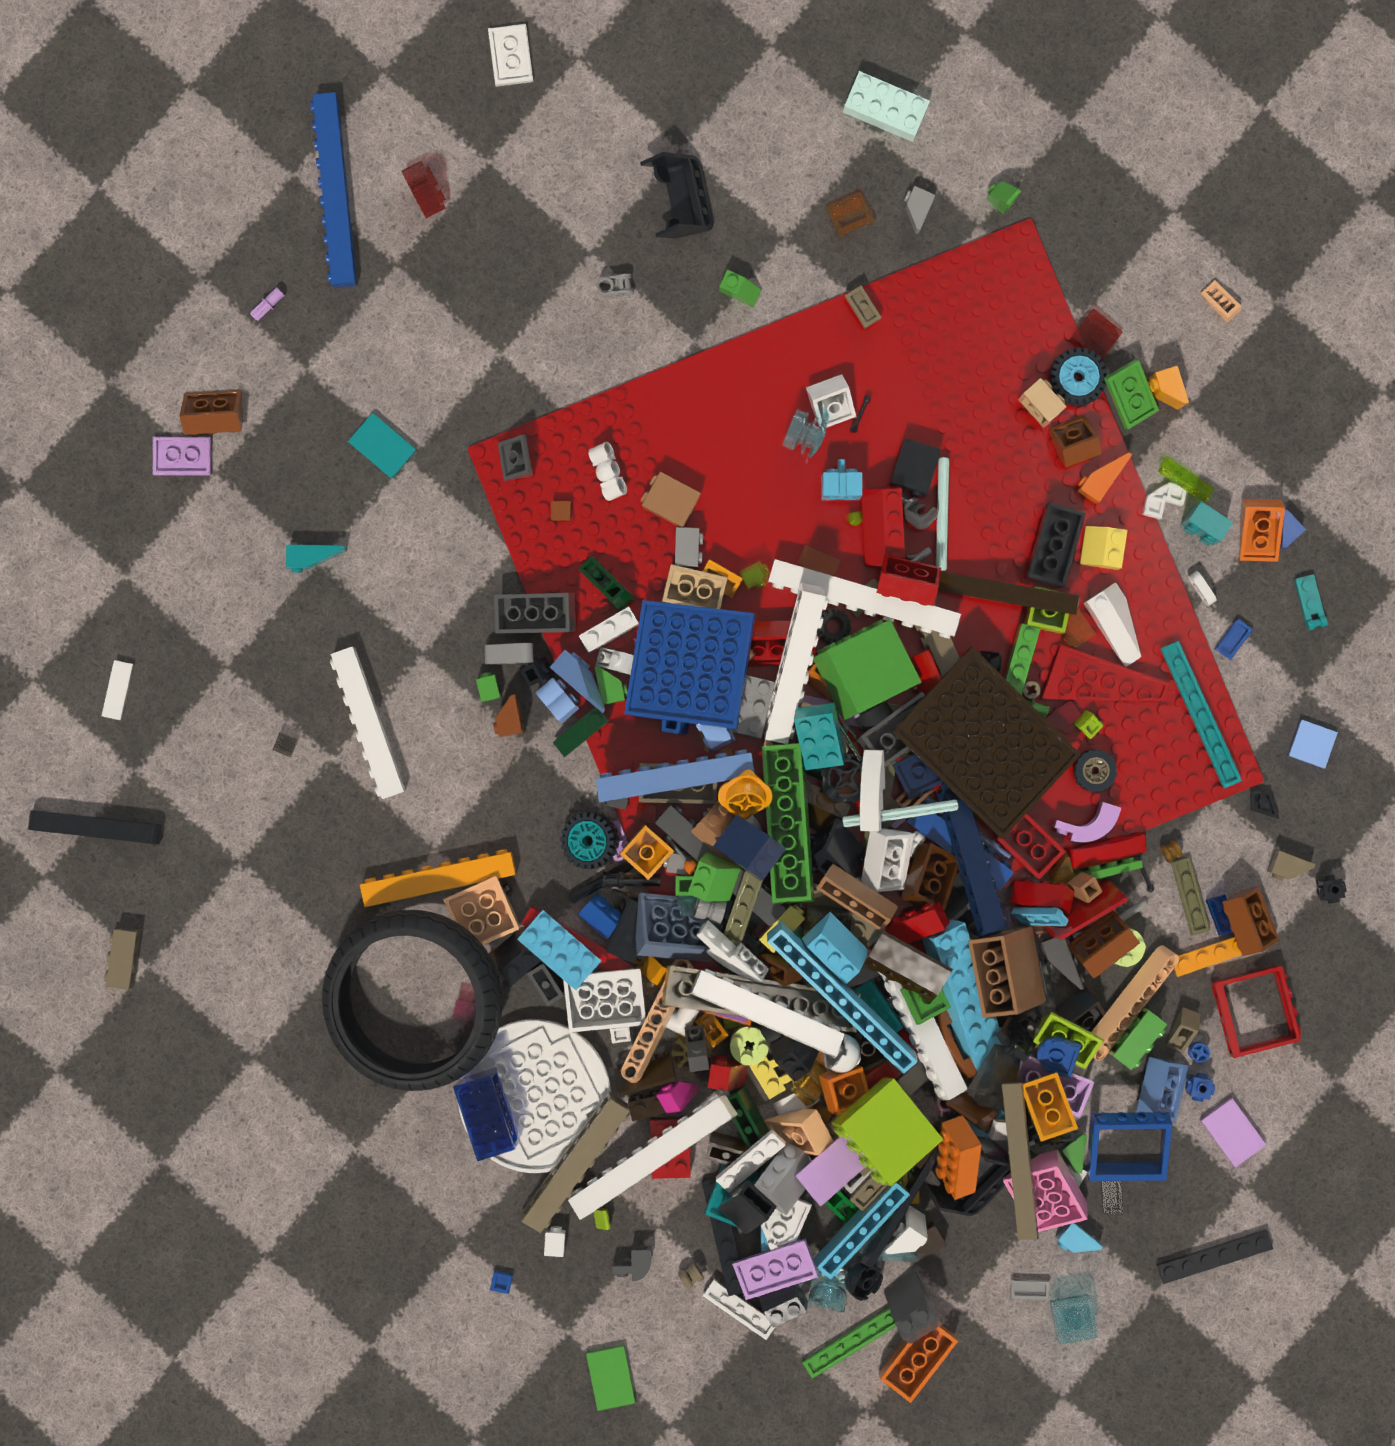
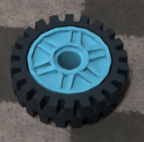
(1092, 374)

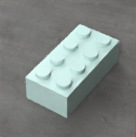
(886, 106)

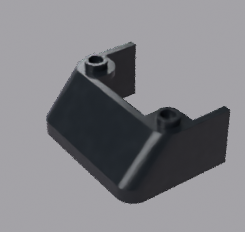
(686, 193)
(993, 1166)

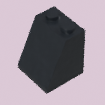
(837, 846)

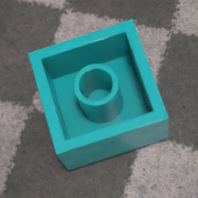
(1206, 524)

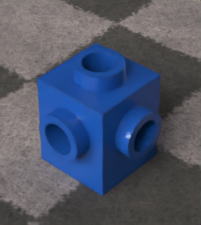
(1193, 1084)

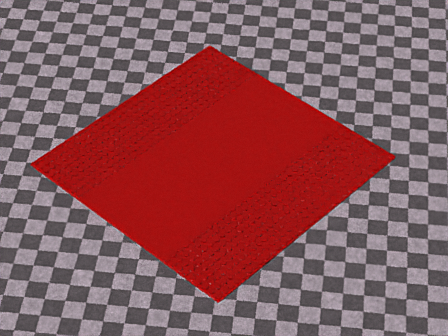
(941, 370)

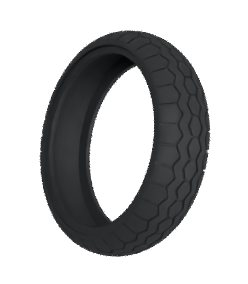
(365, 1055)

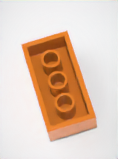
(958, 1157)
(916, 1362)

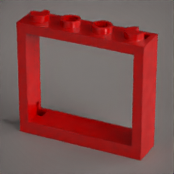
(1227, 1023)

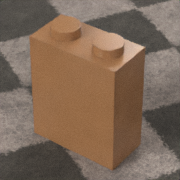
(670, 499)

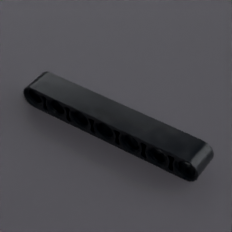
(94, 827)

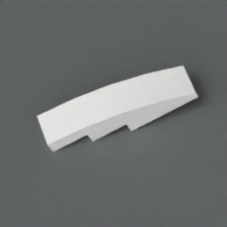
(872, 790)

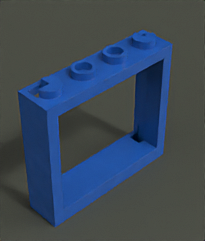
(1128, 1171)

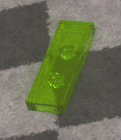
(1185, 479)

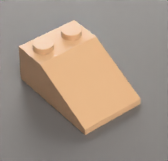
(803, 1129)

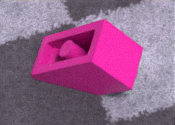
(676, 1095)

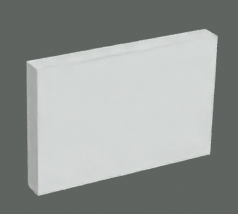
(510, 55)

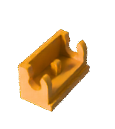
(733, 580)

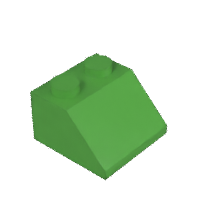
(714, 879)

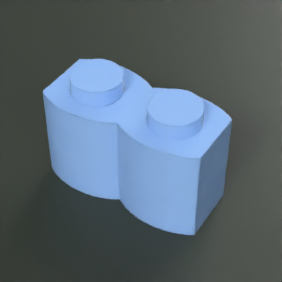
(557, 700)

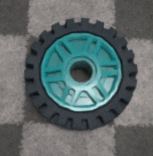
(576, 845)

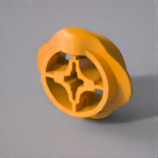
(745, 795)

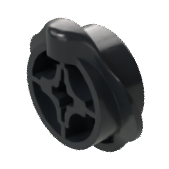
(831, 792)

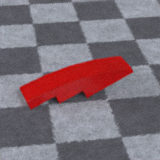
(1108, 851)

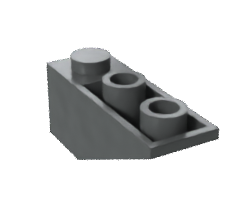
(1059, 956)

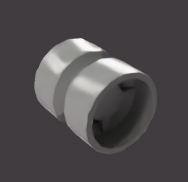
(712, 909)

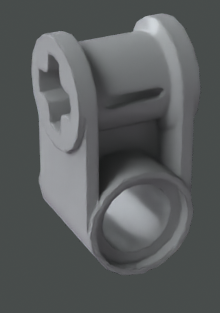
(616, 286)

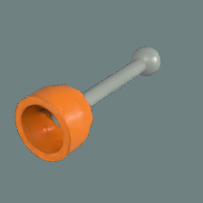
(690, 864)

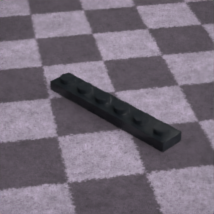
(725, 1245)
(1214, 1256)

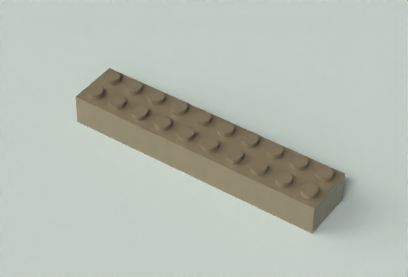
(808, 1000)

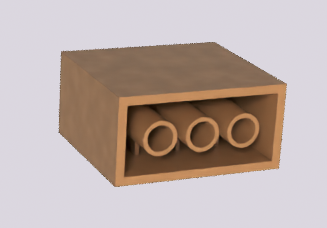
(1007, 972)

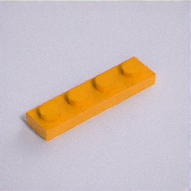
(1207, 956)

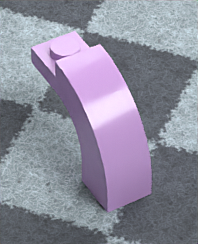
(1098, 827)

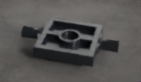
(1016, 1038)

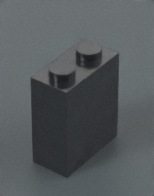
(915, 467)
(747, 1207)

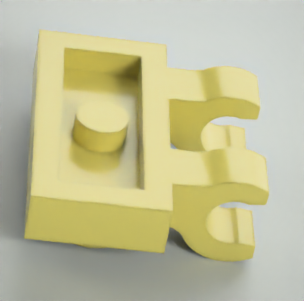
(769, 1078)

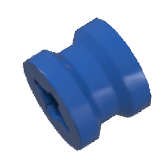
(1202, 1053)

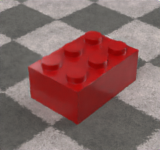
(909, 580)
(1032, 846)
(678, 1166)

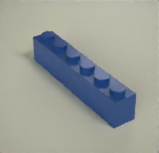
(935, 829)

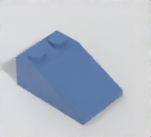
(576, 674)

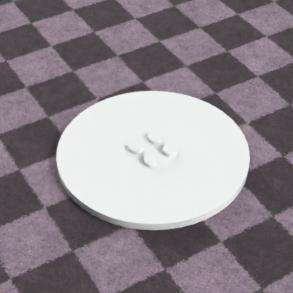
(550, 1085)

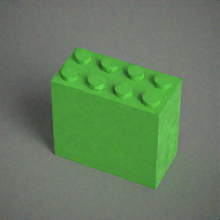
(866, 668)

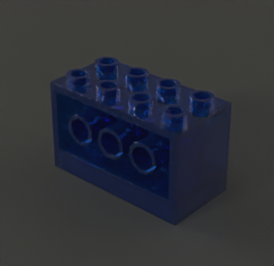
(486, 1114)

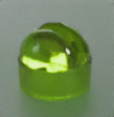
(854, 518)

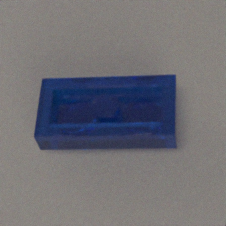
(1218, 915)

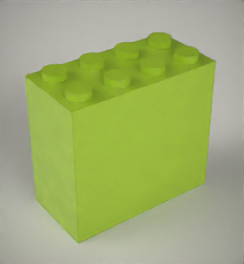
(886, 1131)

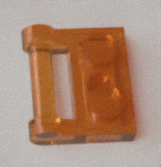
(847, 209)

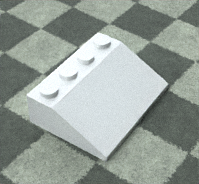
(606, 1001)

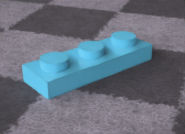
(1040, 916)

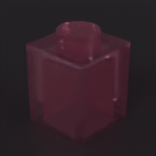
(464, 1010)

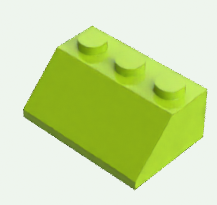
(1056, 1026)

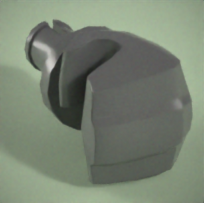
(911, 513)

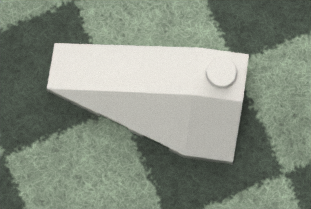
(1114, 620)

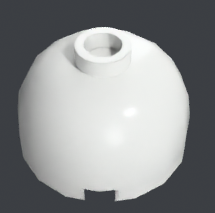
(846, 1058)

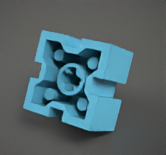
(841, 485)

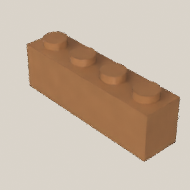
(857, 897)

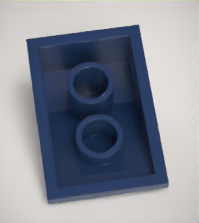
(749, 847)

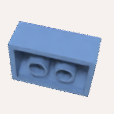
(1162, 1087)

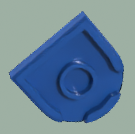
(1058, 1055)

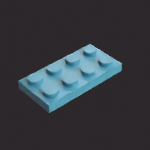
(559, 950)

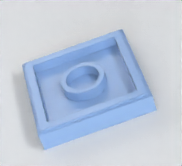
(1312, 744)

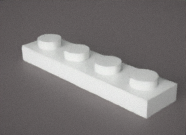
(750, 1161)
(739, 1309)

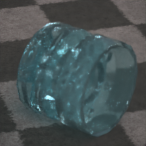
(804, 433)

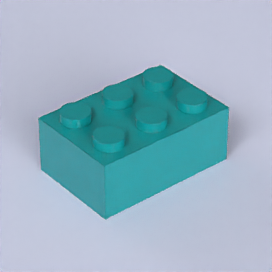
(819, 736)

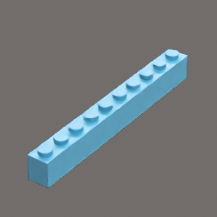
(842, 997)

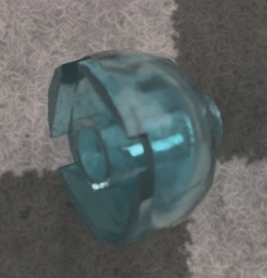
(828, 1295)

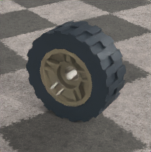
(1105, 767)

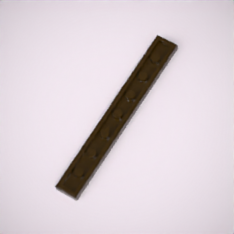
(1009, 593)

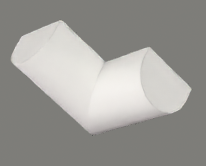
(679, 1019)

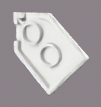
(783, 1228)

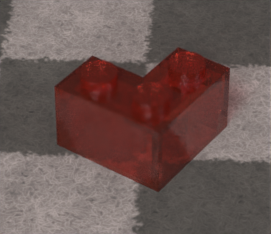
(423, 188)

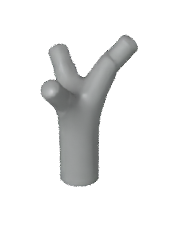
(920, 556)

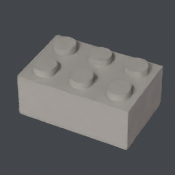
(754, 706)

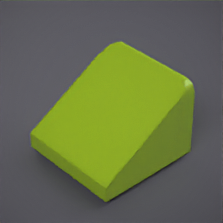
(1088, 724)
(602, 1218)

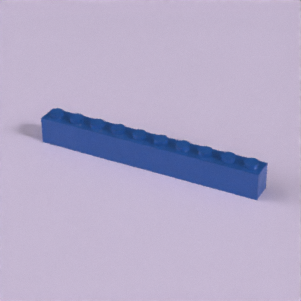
(334, 190)

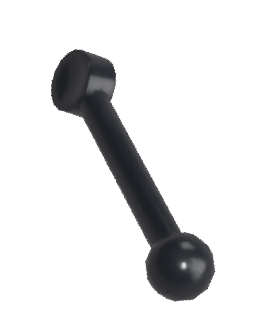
(854, 428)
(1150, 888)

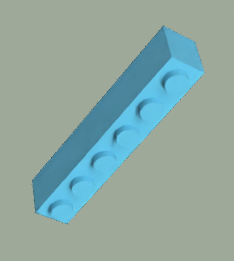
(859, 1230)

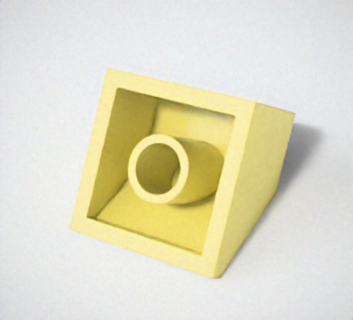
(1103, 547)

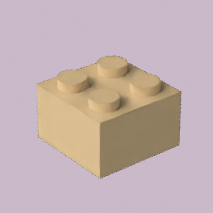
(1042, 402)

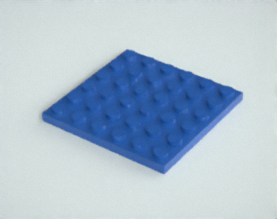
(690, 664)

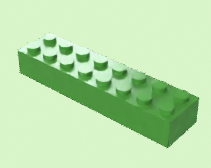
(789, 823)

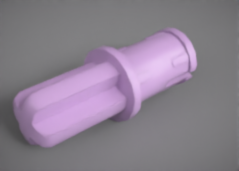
(267, 304)

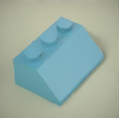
(836, 947)

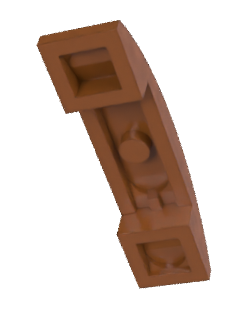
(965, 1065)

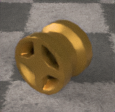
(1171, 851)

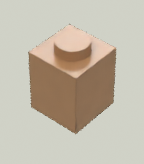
(1085, 887)

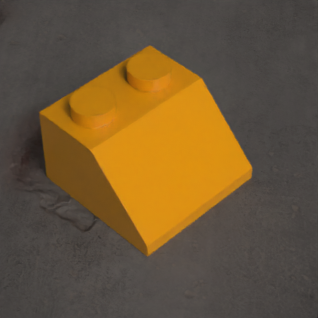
(1168, 387)
(646, 851)

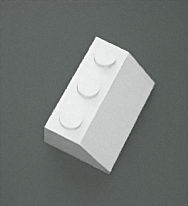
(887, 859)

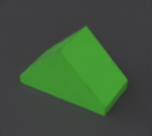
(1075, 1152)

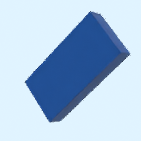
(1233, 639)

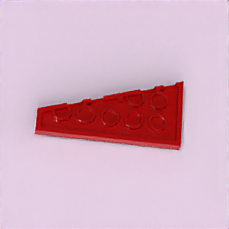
(1091, 678)

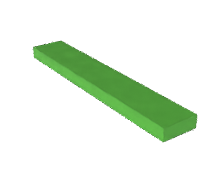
(849, 1343)

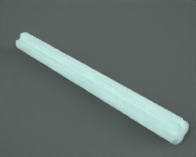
(942, 517)
(906, 812)

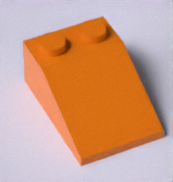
(1261, 529)

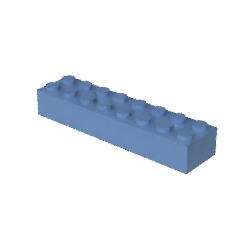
(672, 777)

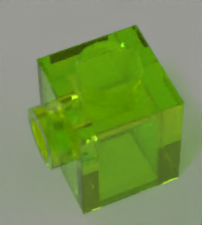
(755, 575)

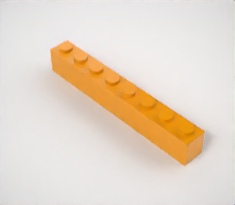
(437, 879)

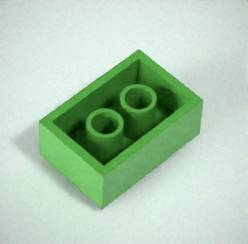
(1138, 1039)

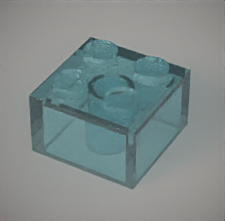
(1073, 1319)

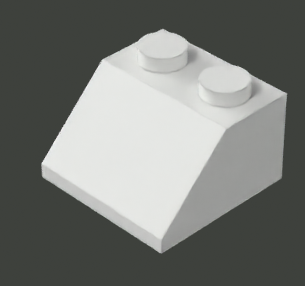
(831, 401)
(909, 1234)

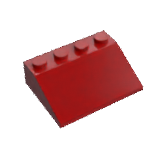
(1085, 913)

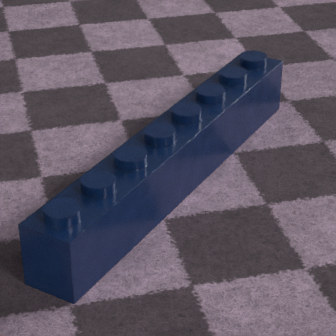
(973, 866)

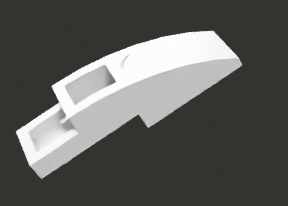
(733, 957)

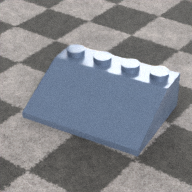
(665, 932)

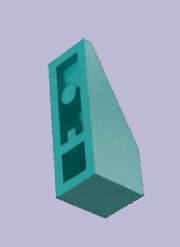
(308, 556)

